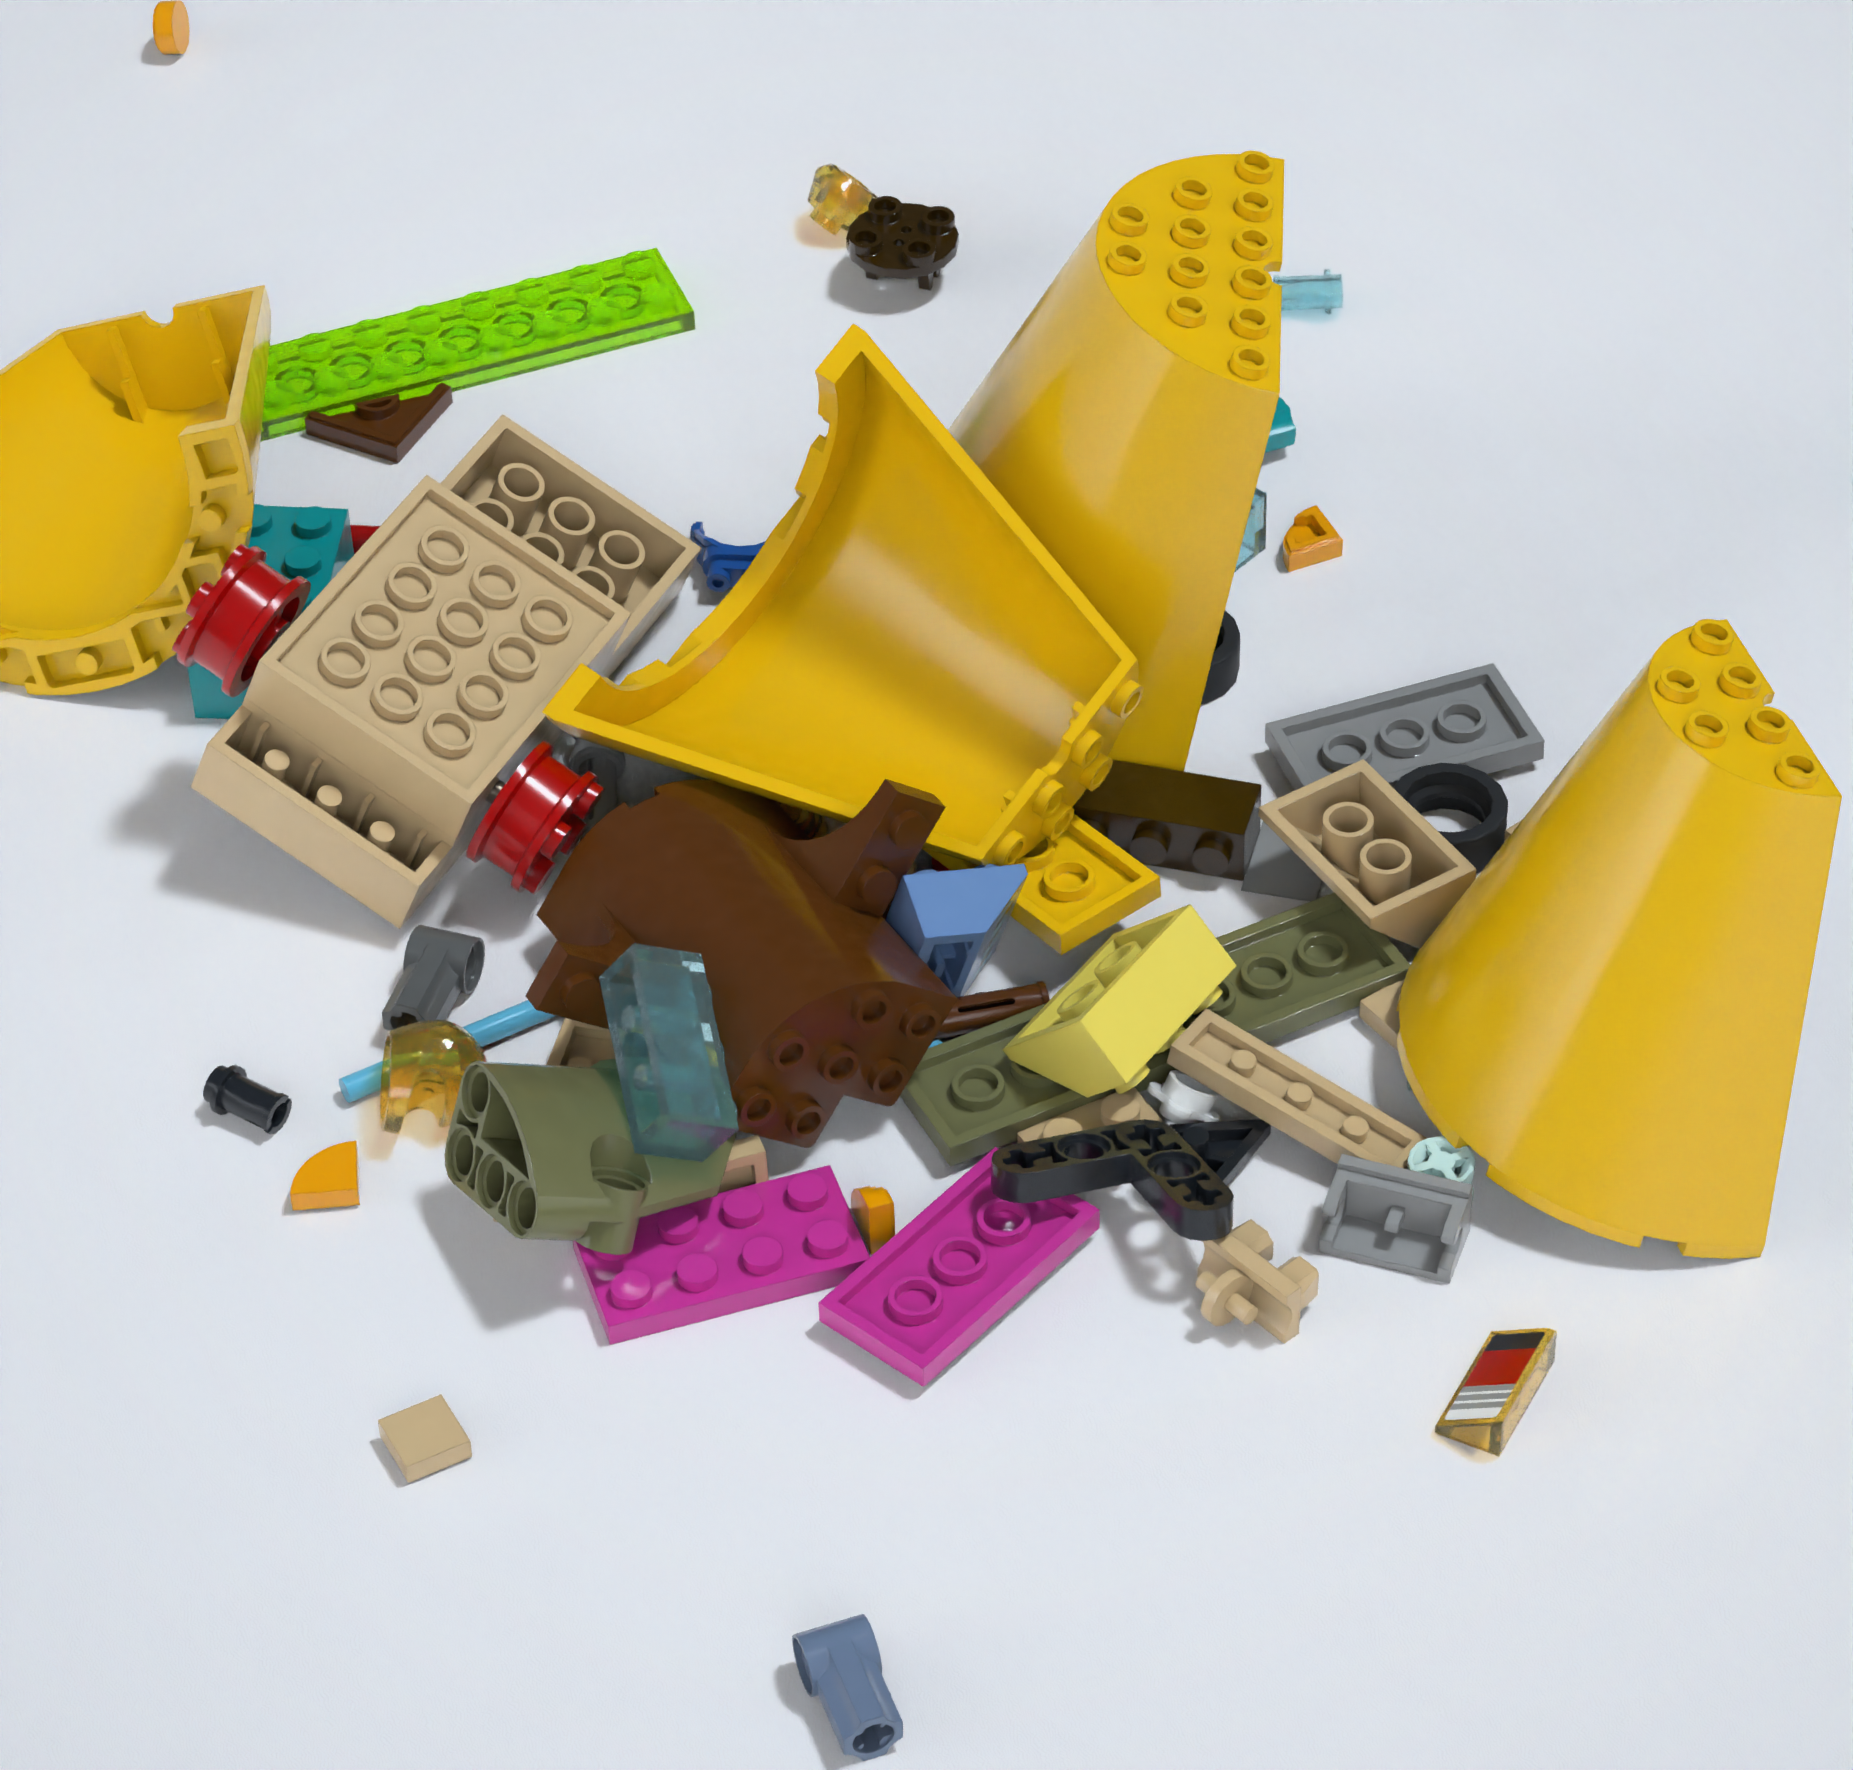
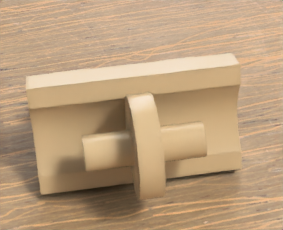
(1249, 1288)

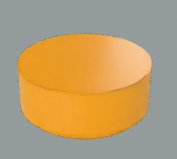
(171, 27)

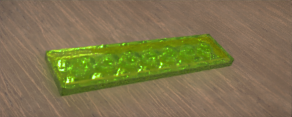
(475, 338)

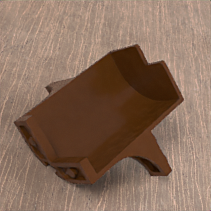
(790, 933)

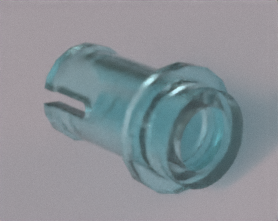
(1311, 291)

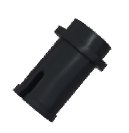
(233, 1092)

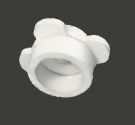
(1184, 1099)

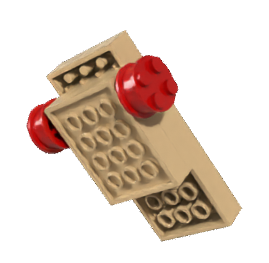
(419, 677)

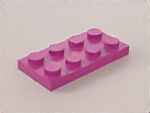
(726, 1255)
(954, 1273)

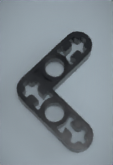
(1133, 1152)

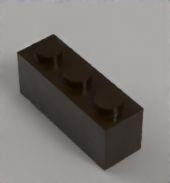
(1176, 818)

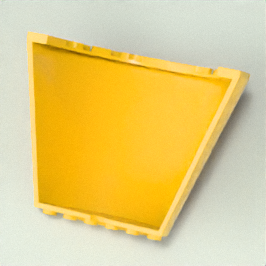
(1143, 416)

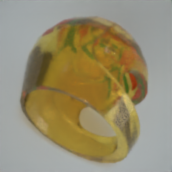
(424, 1070)

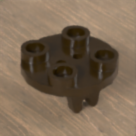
(903, 240)

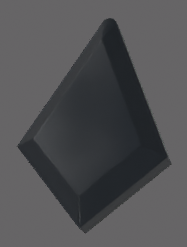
(1225, 1144)

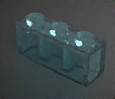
(668, 1053)

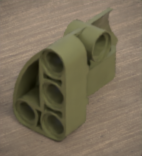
(557, 1155)

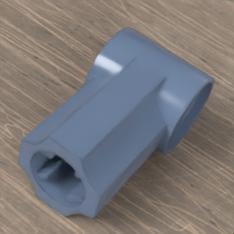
(845, 1671)

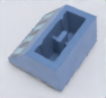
(956, 917)

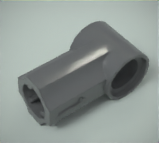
(435, 972)

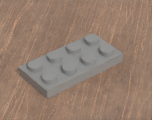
(1443, 720)

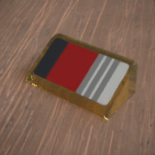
(1498, 1388)

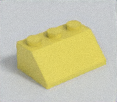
(1125, 1005)

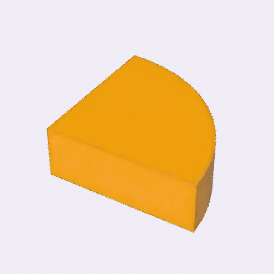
(1310, 540)
(328, 1179)
(874, 1215)

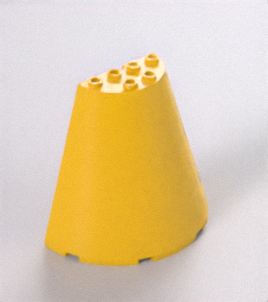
(124, 485)
(888, 637)
(1639, 964)

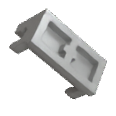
(1396, 1218)

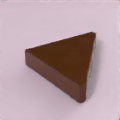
(383, 424)

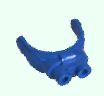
(722, 562)

